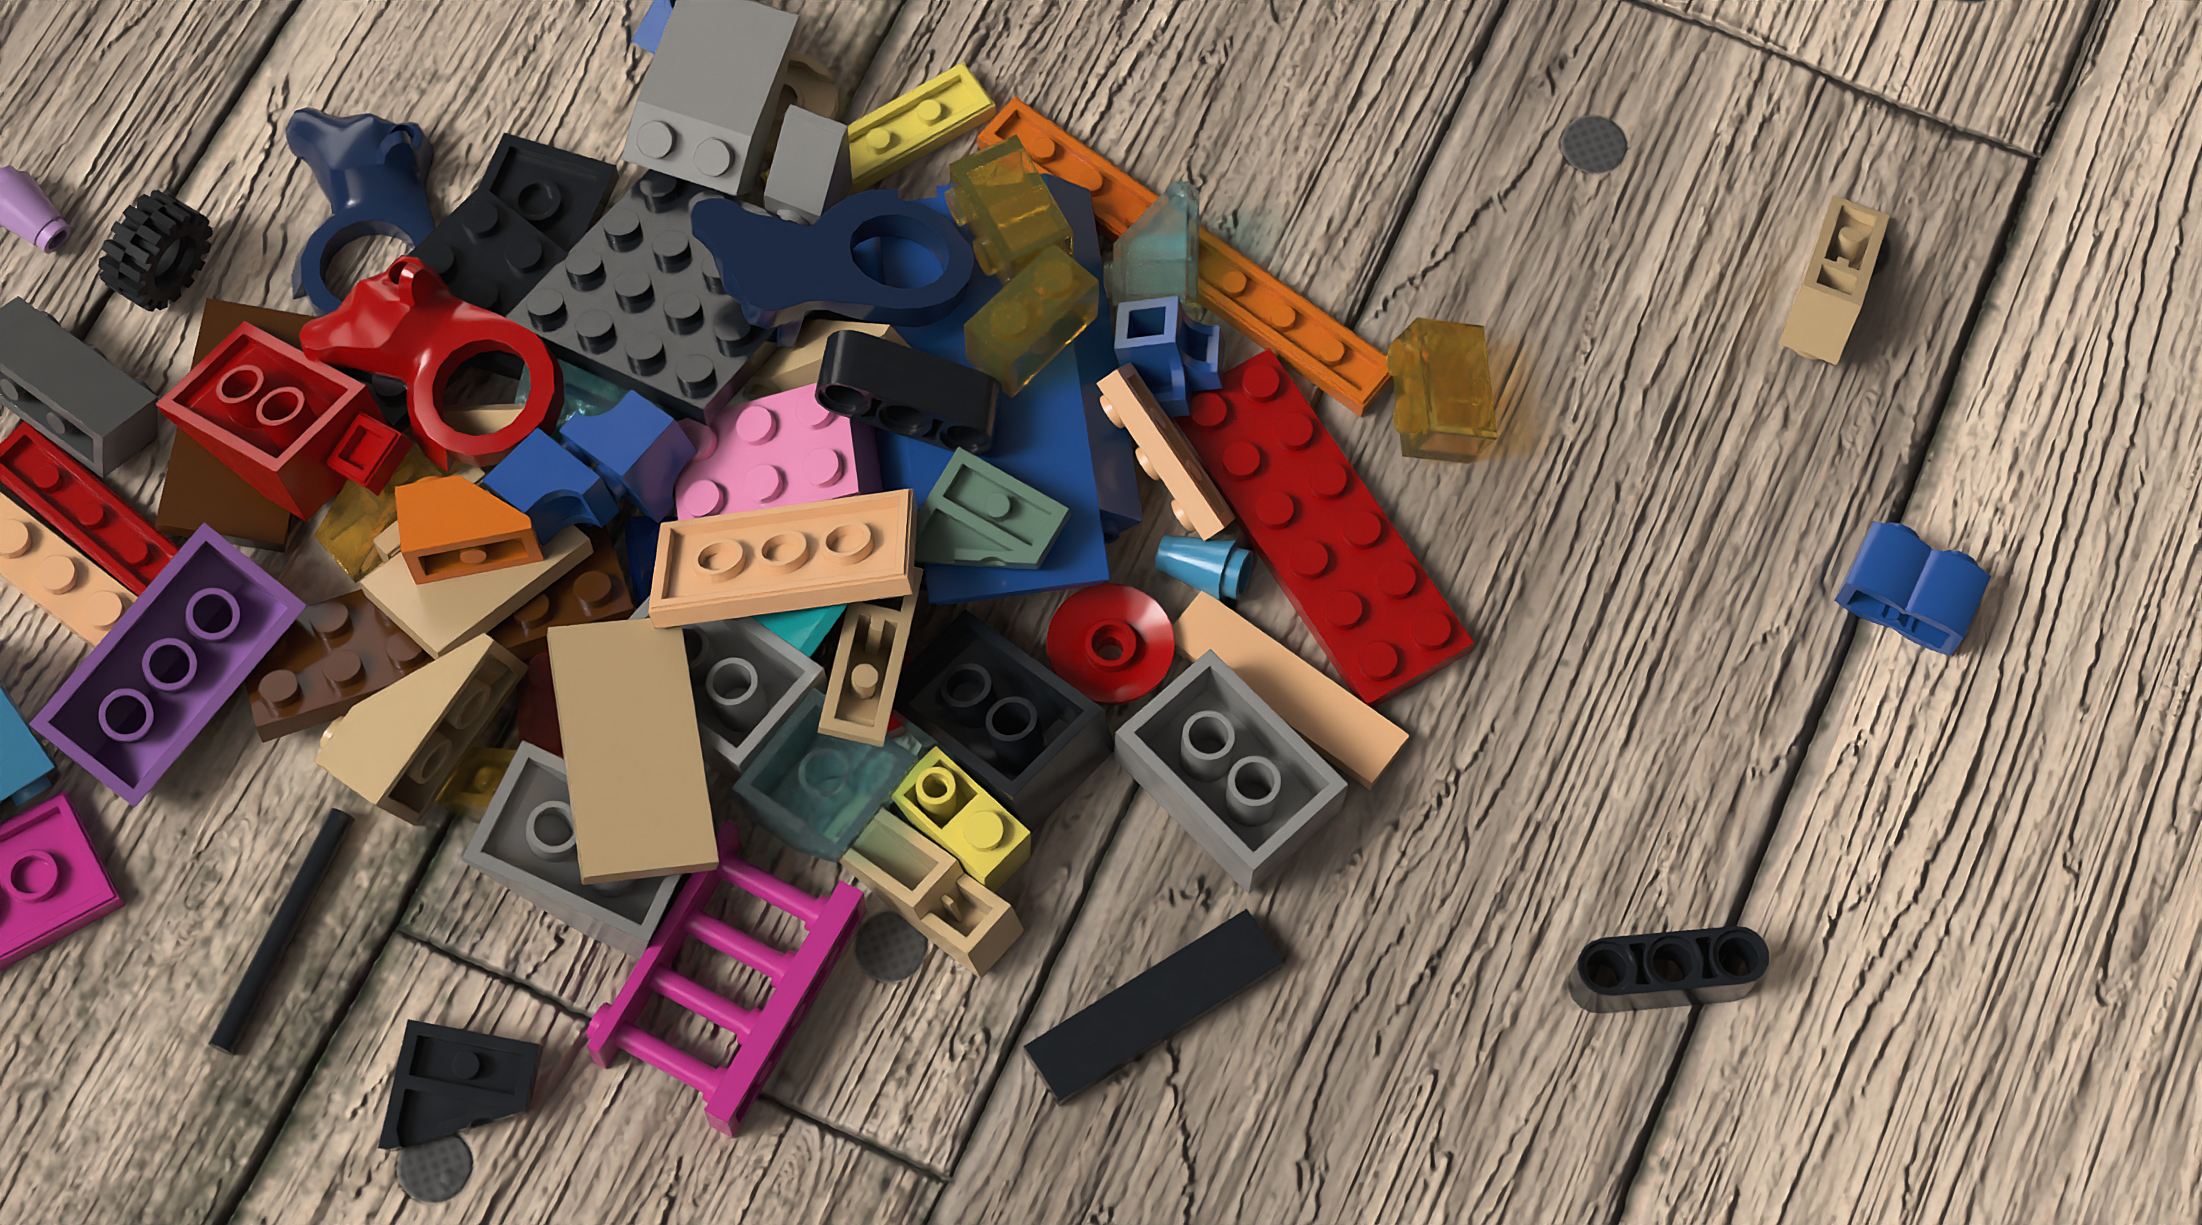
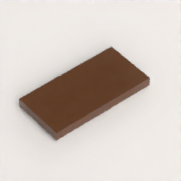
(200, 485)

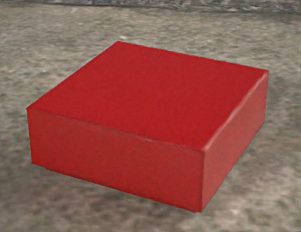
(369, 453)

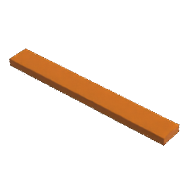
(1227, 280)

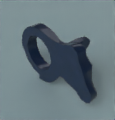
(375, 186)
(791, 269)

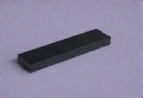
(1152, 1007)

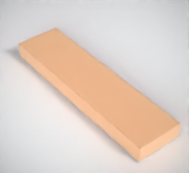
(1308, 701)

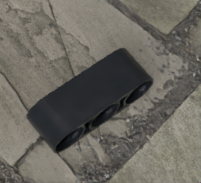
(909, 392)
(1694, 953)

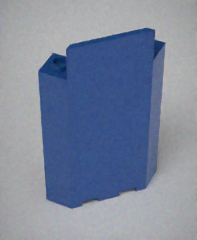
(1045, 434)

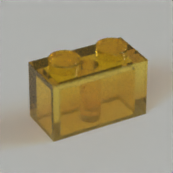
(1006, 208)
(1032, 319)
(1442, 390)

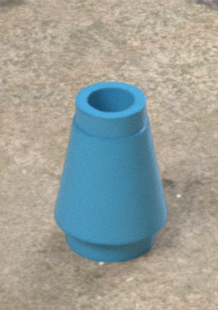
(1208, 565)

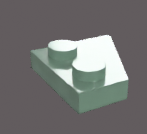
(986, 519)

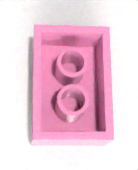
(775, 456)

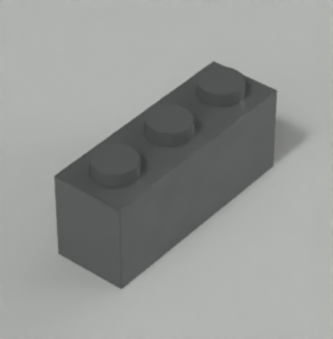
(72, 390)

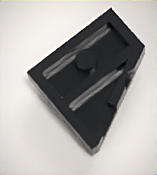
(456, 1083)

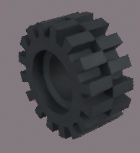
(155, 250)

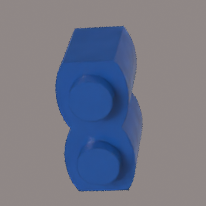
(1912, 587)

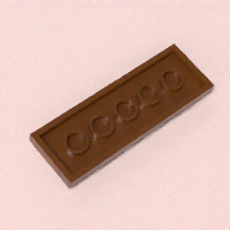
(352, 649)

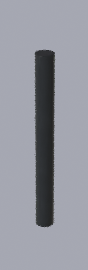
(281, 932)

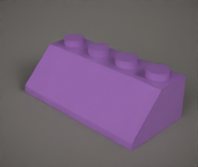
(168, 665)

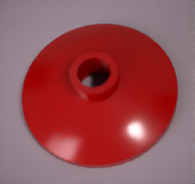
(1111, 617)

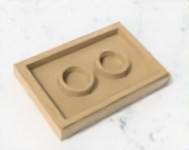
(460, 608)

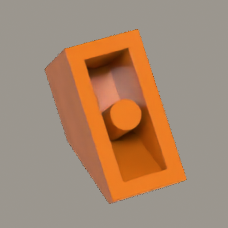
(460, 530)

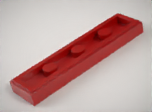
(83, 509)

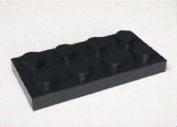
(556, 194)
(485, 259)

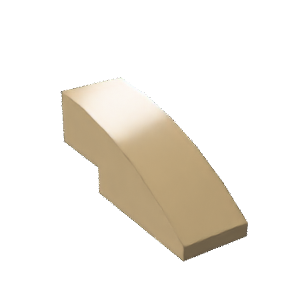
(933, 893)

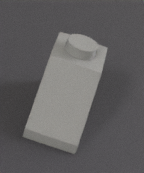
(808, 167)

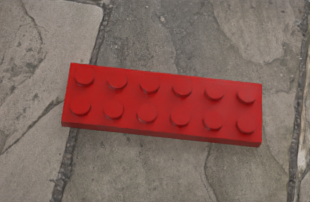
(1321, 532)

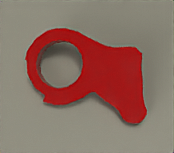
(419, 332)

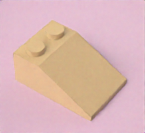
(418, 730)

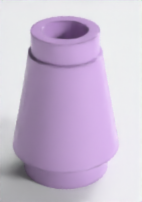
(30, 212)

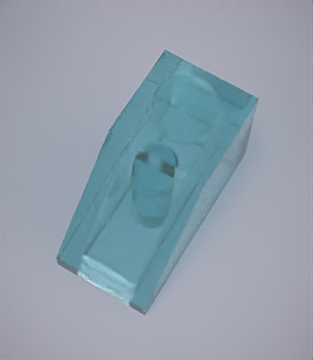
(1159, 252)

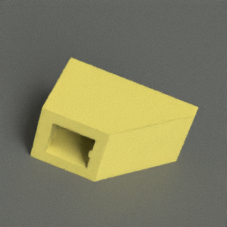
(963, 820)

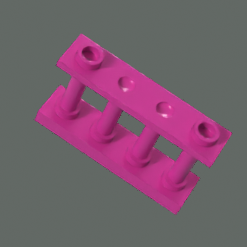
(760, 1032)

